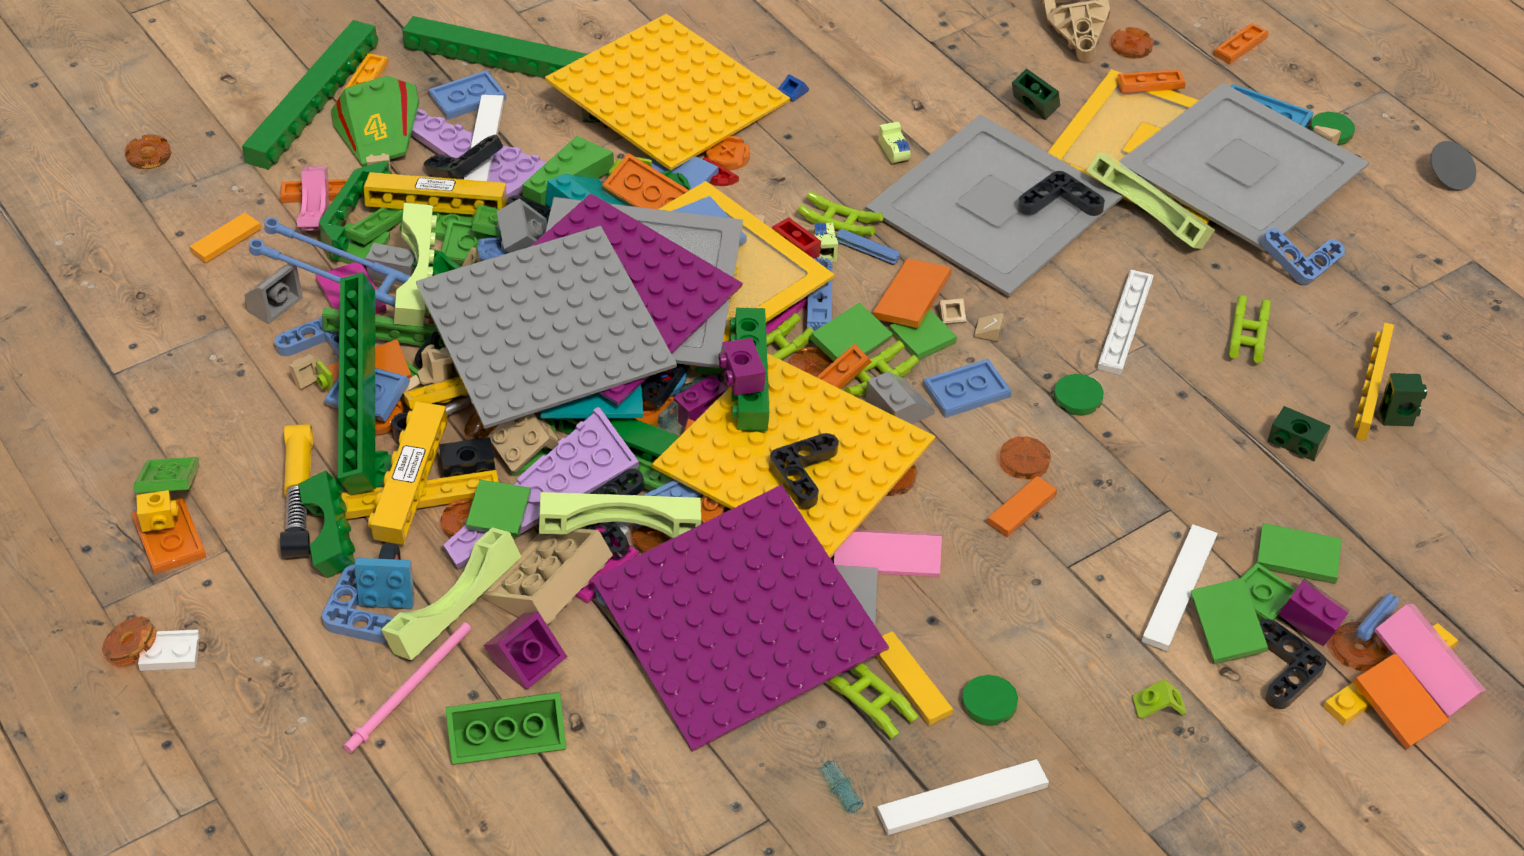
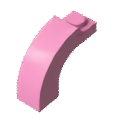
(314, 197)

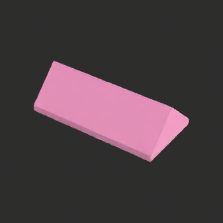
(892, 552)
(1429, 659)

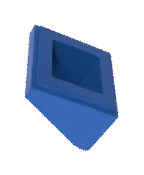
(793, 87)

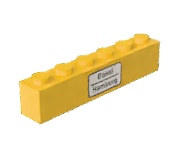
(443, 193)
(408, 473)

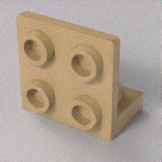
(522, 439)

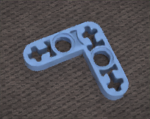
(1306, 264)
(293, 346)
(349, 614)

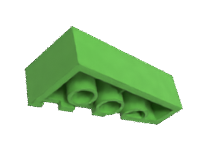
(576, 158)

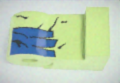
(893, 142)
(826, 234)

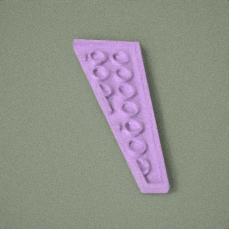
(508, 164)
(576, 465)

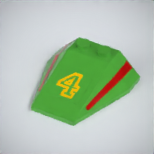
(377, 117)

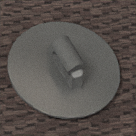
(1453, 165)

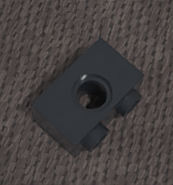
(467, 457)

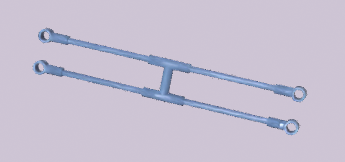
(380, 294)

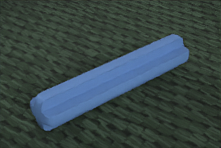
(868, 246)
(1377, 616)

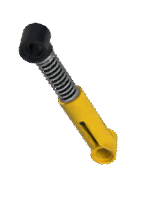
(298, 444)

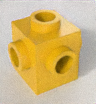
(156, 510)

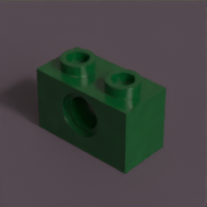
(1036, 94)
(1402, 399)
(1299, 433)

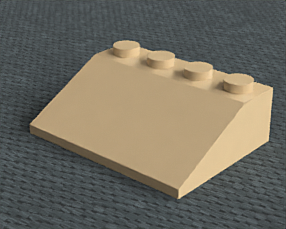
(550, 573)

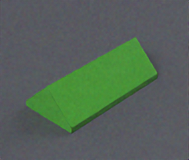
(505, 727)

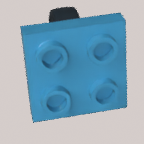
(385, 579)

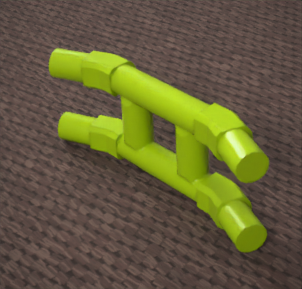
(832, 208)
(1260, 326)
(784, 329)
(880, 361)
(873, 708)

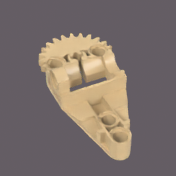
(1075, 17)

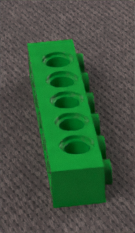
(751, 408)

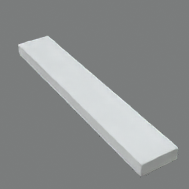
(486, 125)
(1125, 322)
(1178, 588)
(962, 797)

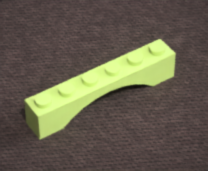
(1163, 208)
(416, 231)
(569, 511)
(490, 558)

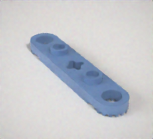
(820, 312)

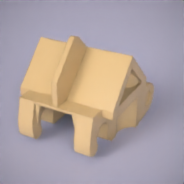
(436, 366)

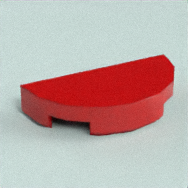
(724, 176)

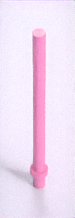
(361, 735)

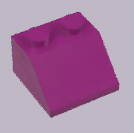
(1314, 612)
(526, 649)

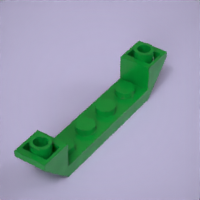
(330, 224)

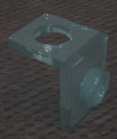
(669, 419)

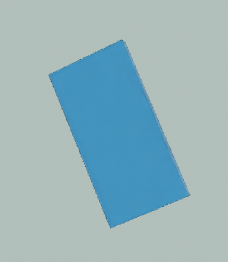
(1294, 113)

